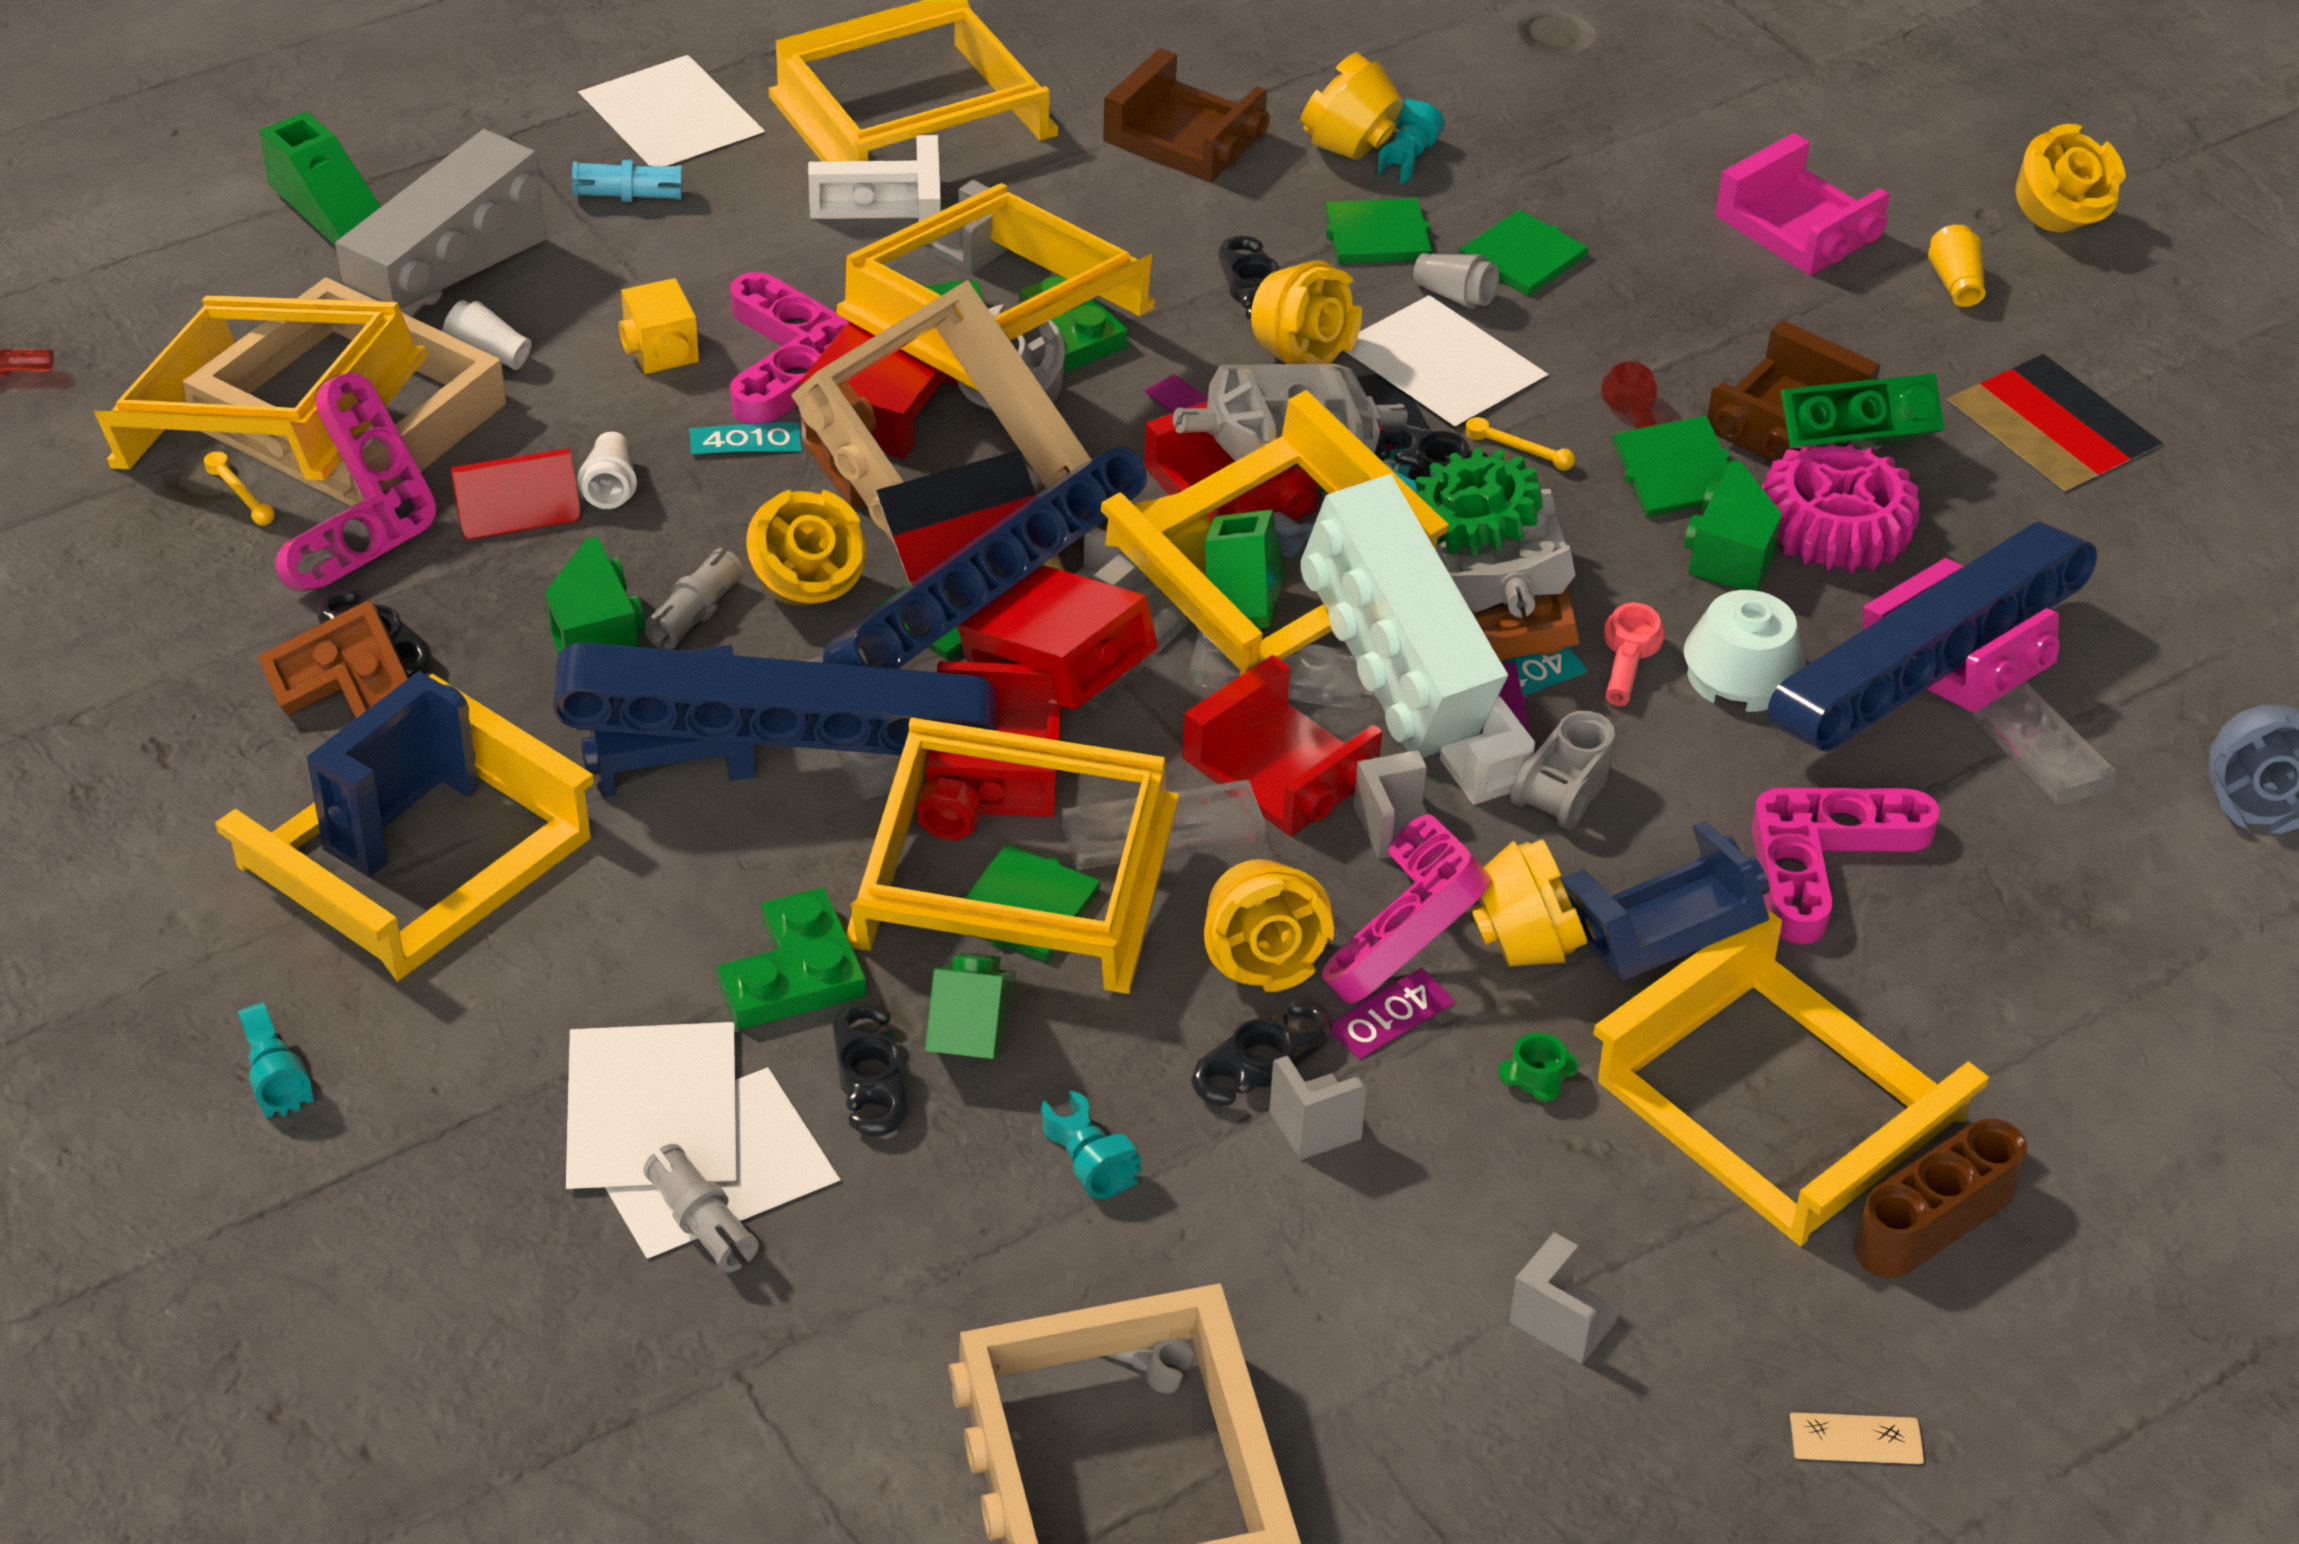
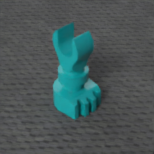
(1418, 129)
(275, 1073)
(1101, 1162)

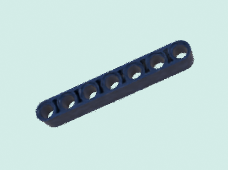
(1012, 550)
(1930, 636)
(760, 698)

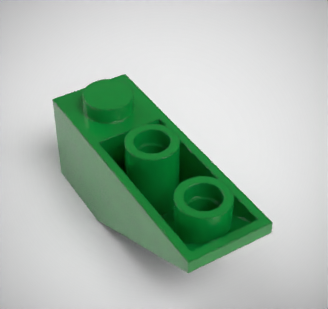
(316, 175)
(1863, 412)

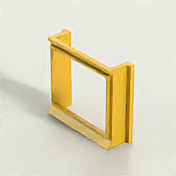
(833, 132)
(1093, 267)
(158, 401)
(1315, 443)
(504, 759)
(1114, 940)
(1706, 986)

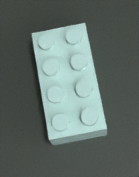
(1401, 617)

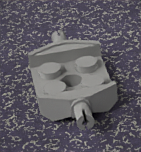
(1251, 403)
(1520, 570)

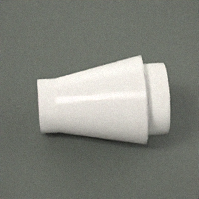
(488, 332)
(608, 472)

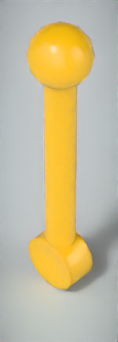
(1479, 429)
(217, 464)

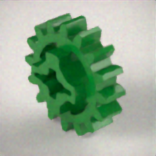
(1476, 499)

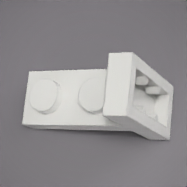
(877, 187)

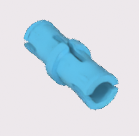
(627, 180)

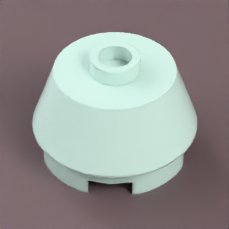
(1744, 648)

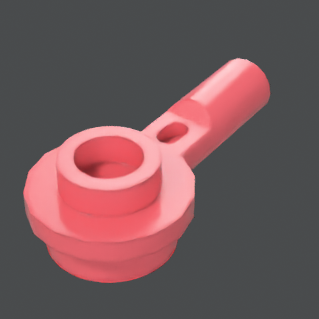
(1633, 634)

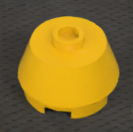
(1354, 109)
(2068, 179)
(1306, 313)
(806, 547)
(1528, 908)
(1267, 924)

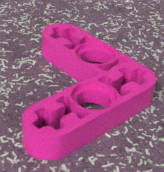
(764, 304)
(378, 506)
(1805, 840)
(1444, 887)

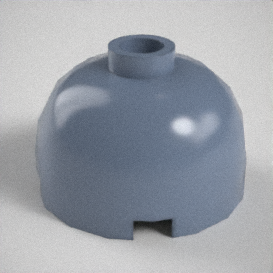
(2257, 767)

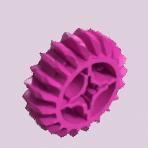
(1842, 506)

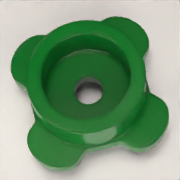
(1538, 1066)

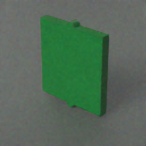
(1377, 230)
(1527, 251)
(1671, 463)
(1034, 884)

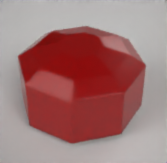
(948, 809)

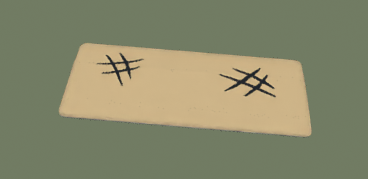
(1856, 1438)

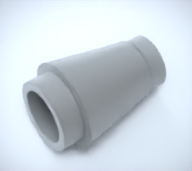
(1459, 277)

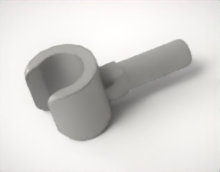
(1164, 1352)

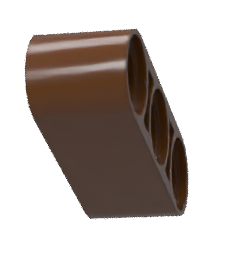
(1940, 1197)

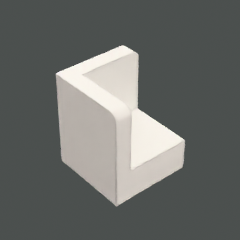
(1489, 761)

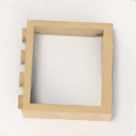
(990, 364)
(468, 399)
(1104, 1331)

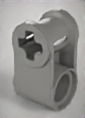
(1567, 768)

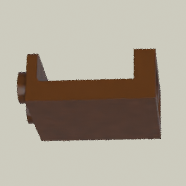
(1179, 122)
(1753, 409)

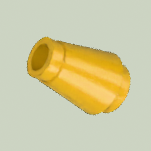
(1959, 263)

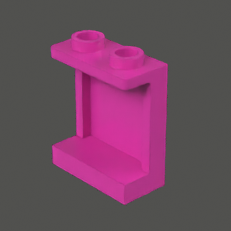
(1796, 210)
(1992, 668)

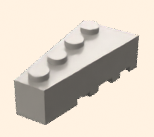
(447, 223)

